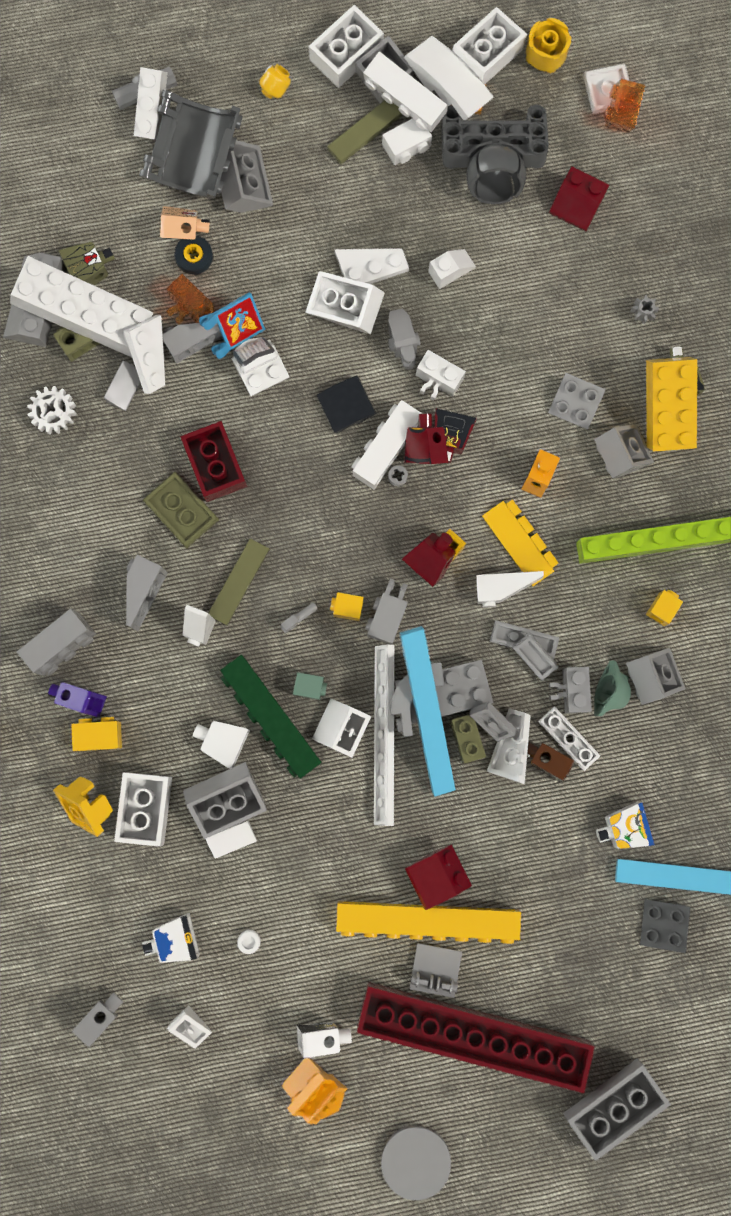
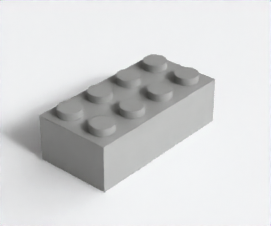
(462, 690)
(616, 1109)

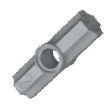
(128, 94)

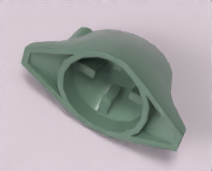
(612, 690)

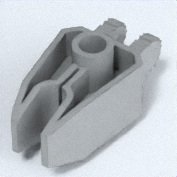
(402, 337)

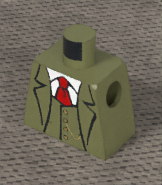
(87, 263)

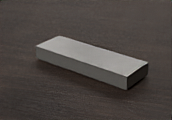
(509, 635)

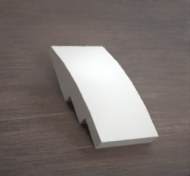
(449, 77)

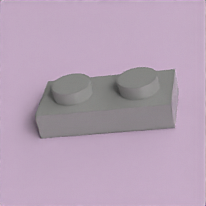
(493, 721)

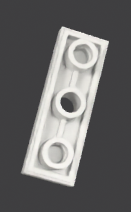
(558, 728)

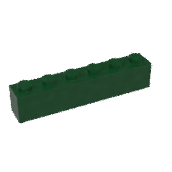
(271, 717)

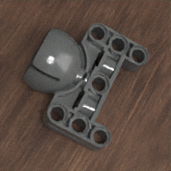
(495, 152)

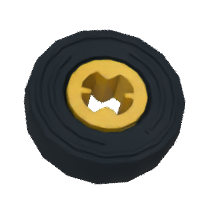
(200, 263)

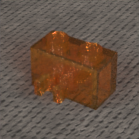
(624, 105)
(188, 299)

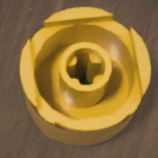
(548, 45)

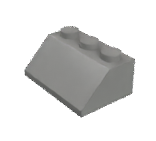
(246, 180)

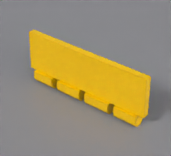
(516, 541)

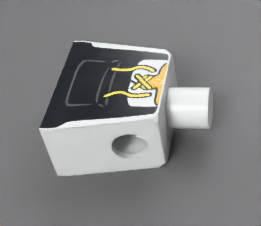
(312, 1037)

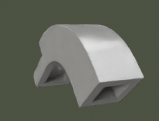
(403, 697)

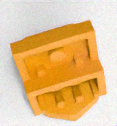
(313, 1092)

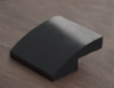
(346, 404)

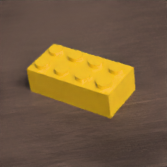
(671, 403)

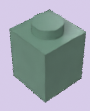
(309, 686)

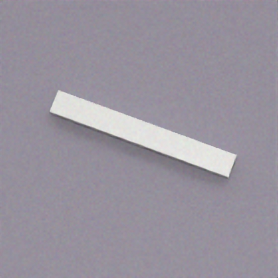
(384, 736)

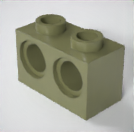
(78, 347)
(467, 739)

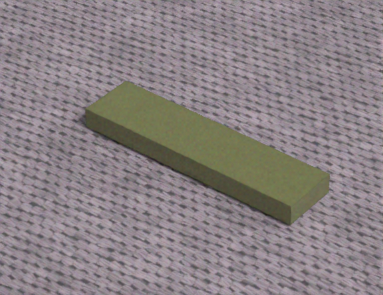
(364, 131)
(238, 582)

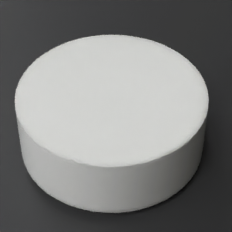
(249, 941)

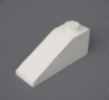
(499, 587)
(197, 626)

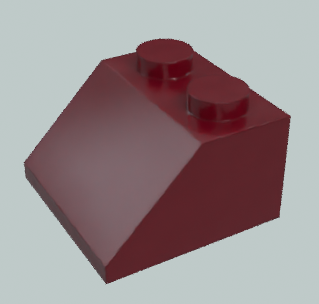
(579, 198)
(438, 877)

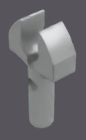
(293, 620)

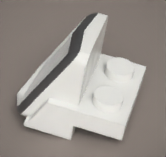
(259, 365)

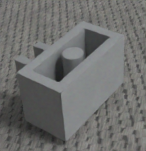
(575, 690)

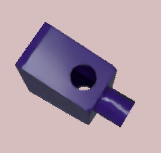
(77, 698)

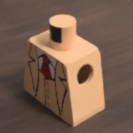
(173, 227)

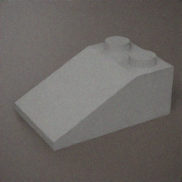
(143, 585)

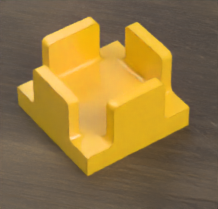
(78, 809)

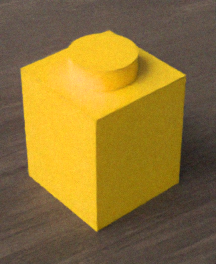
(347, 606)
(664, 607)

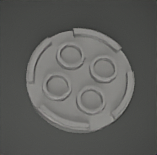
(416, 1162)

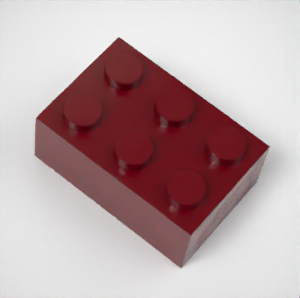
(213, 461)

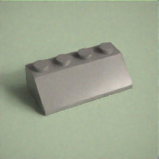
(28, 327)

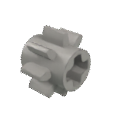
(642, 315)

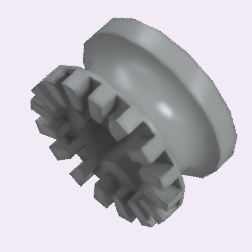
(400, 469)

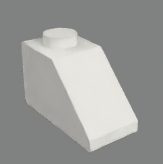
(450, 267)

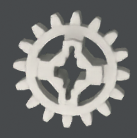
(54, 402)

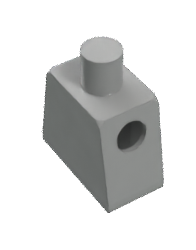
(91, 1027)

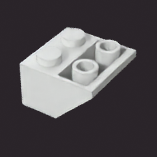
(341, 727)

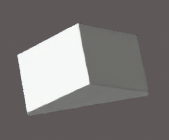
(189, 1027)

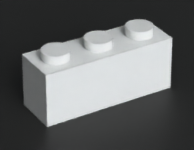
(149, 97)

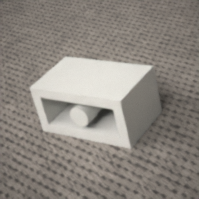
(406, 141)

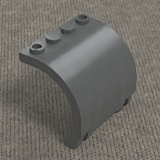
(192, 146)

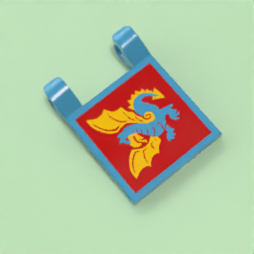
(236, 323)

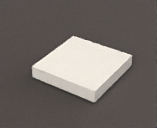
(599, 84)

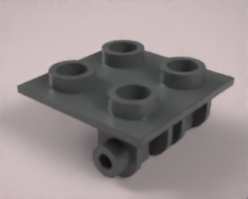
(665, 926)

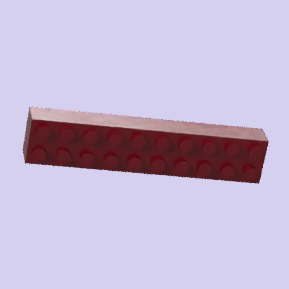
(475, 1037)

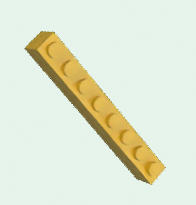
(434, 922)

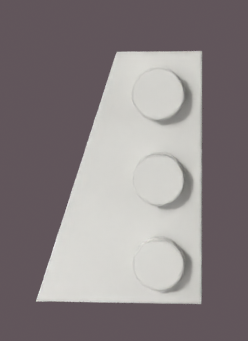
(371, 264)
(147, 352)
(511, 753)

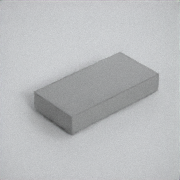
(535, 656)

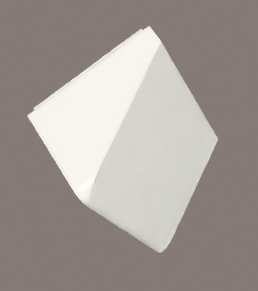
(231, 839)

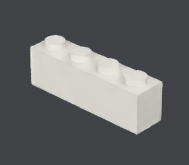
(405, 92)
(386, 446)

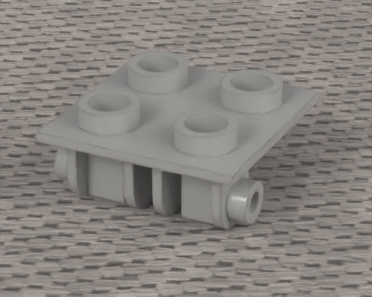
(576, 400)
(435, 970)

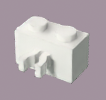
(440, 374)

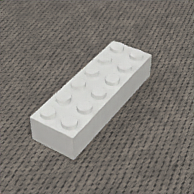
(76, 305)

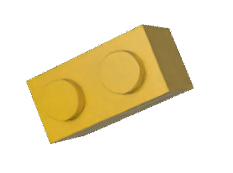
(96, 735)

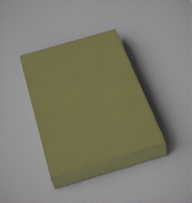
(181, 510)

